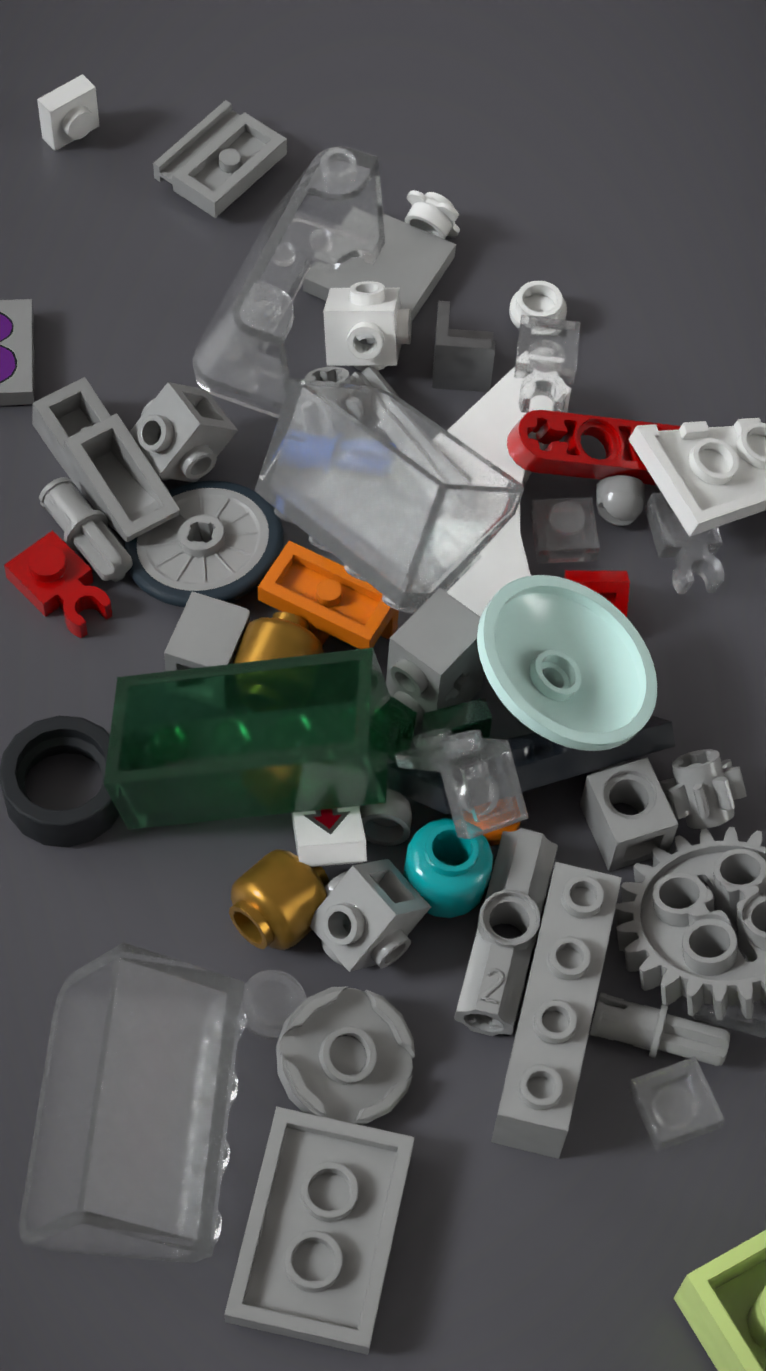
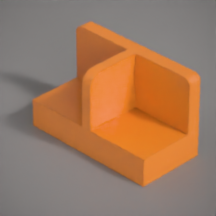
(327, 598)

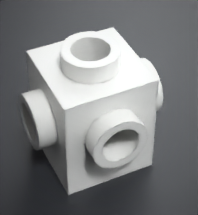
(365, 326)

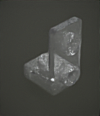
(476, 778)

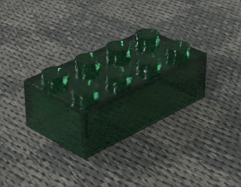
(249, 739)

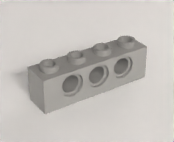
(557, 1011)

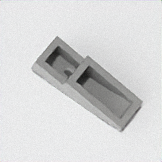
(103, 460)

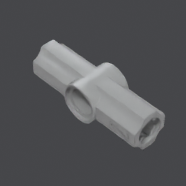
(500, 964)

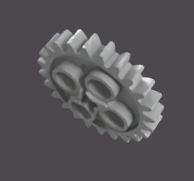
(672, 926)

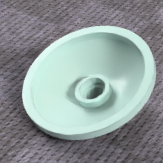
(567, 663)

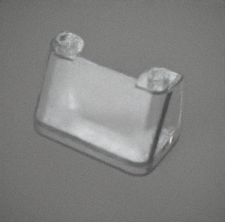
(318, 225)

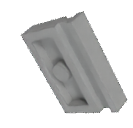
(220, 158)

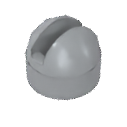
(620, 499)
(387, 822)

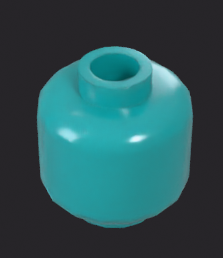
(448, 869)

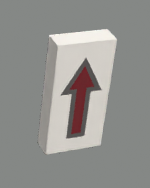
(330, 836)

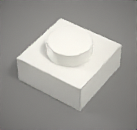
(68, 112)

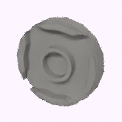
(345, 1055)

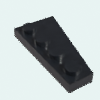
(537, 763)

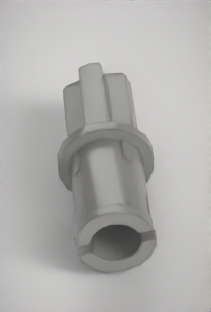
(85, 529)
(656, 1030)

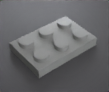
(320, 1230)

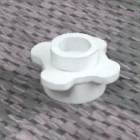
(432, 214)

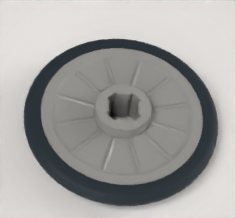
(213, 548)

